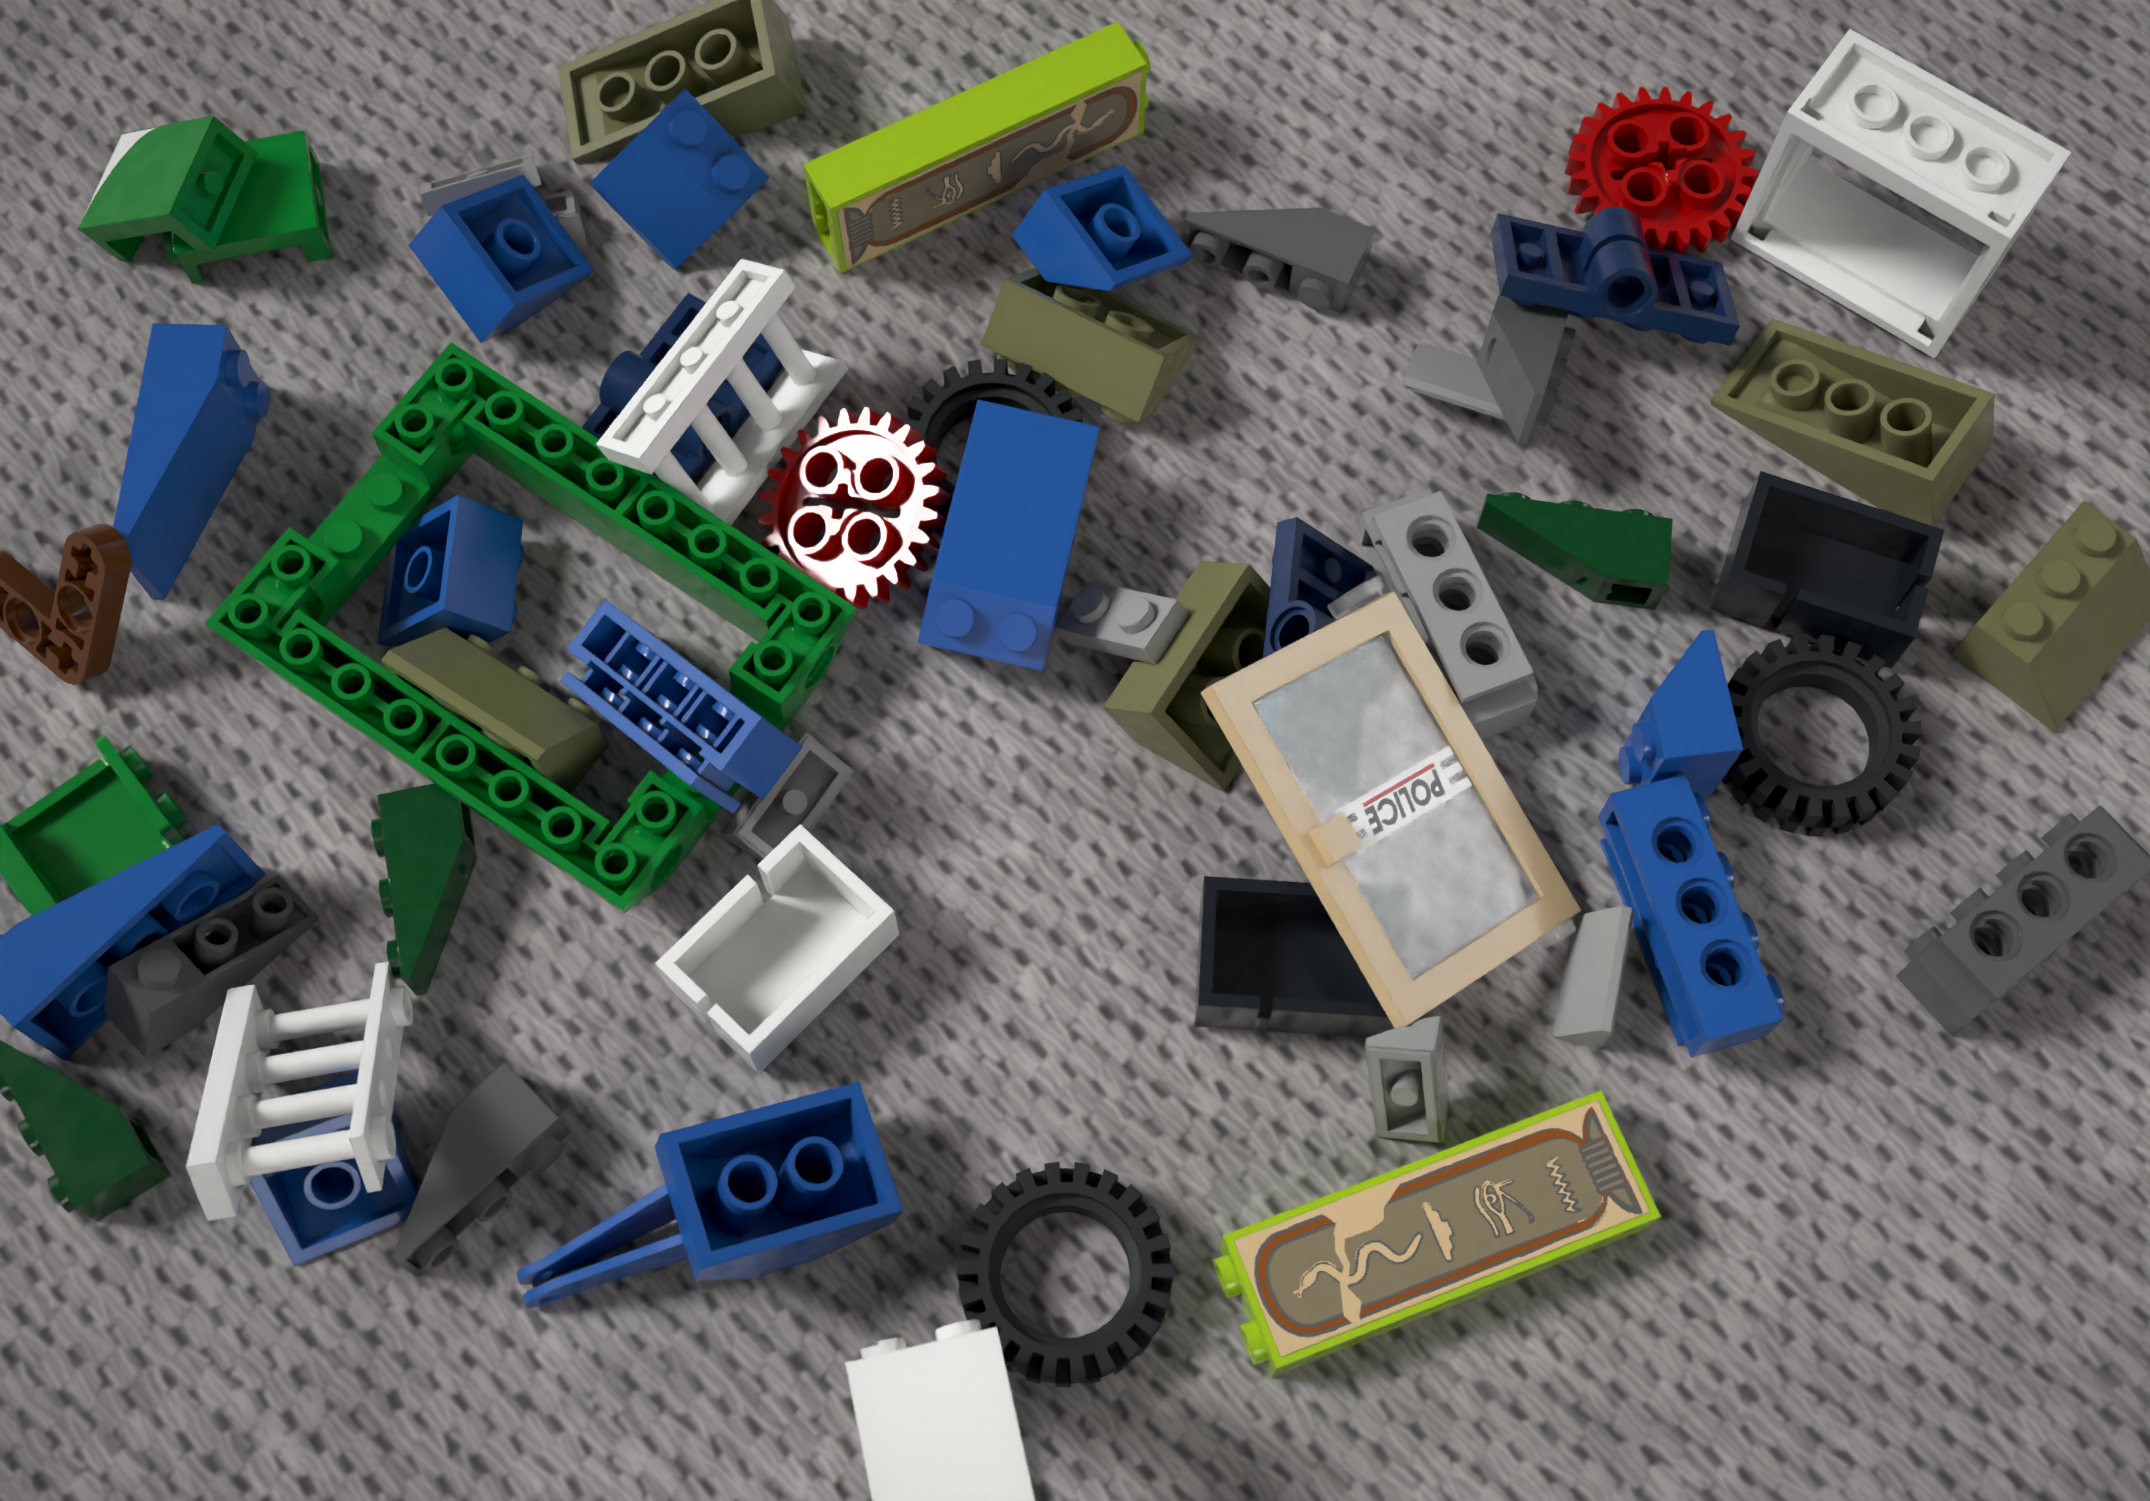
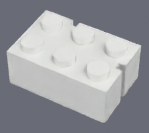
(779, 963)

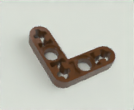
(67, 634)

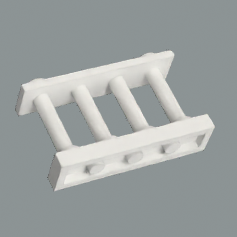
(693, 371)
(242, 1069)

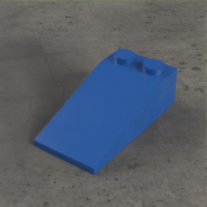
(185, 445)
(1009, 535)
(61, 956)

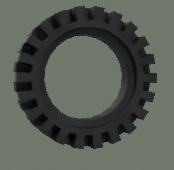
(958, 398)
(1862, 688)
(1087, 1194)

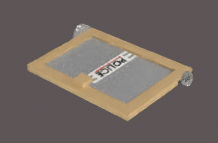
(1392, 804)

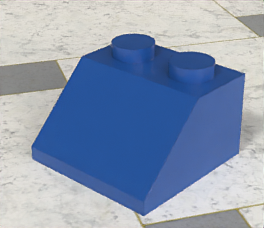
(679, 180)
(1099, 233)
(499, 256)
(453, 573)
(1686, 725)
(327, 1202)

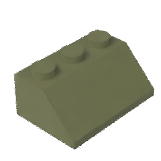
(1089, 343)
(2063, 618)
(1163, 701)
(502, 704)

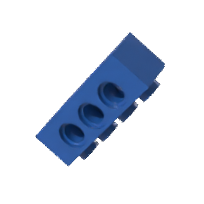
(688, 702)
(1677, 951)

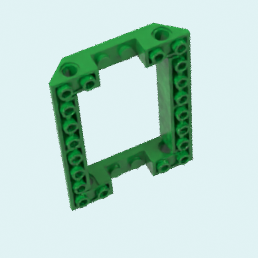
(423, 442)

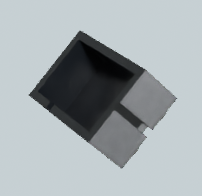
(1828, 568)
(1278, 958)

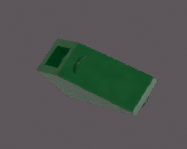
(1593, 550)
(428, 866)
(91, 1144)

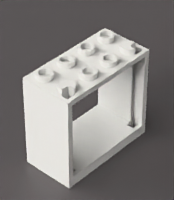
(1925, 146)
(939, 1419)

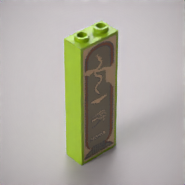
(978, 146)
(1433, 1233)

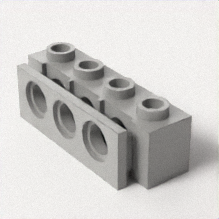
(1451, 607)

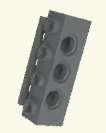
(2023, 920)

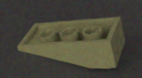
(726, 55)
(1861, 418)

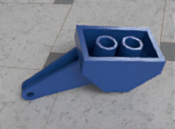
(746, 1196)

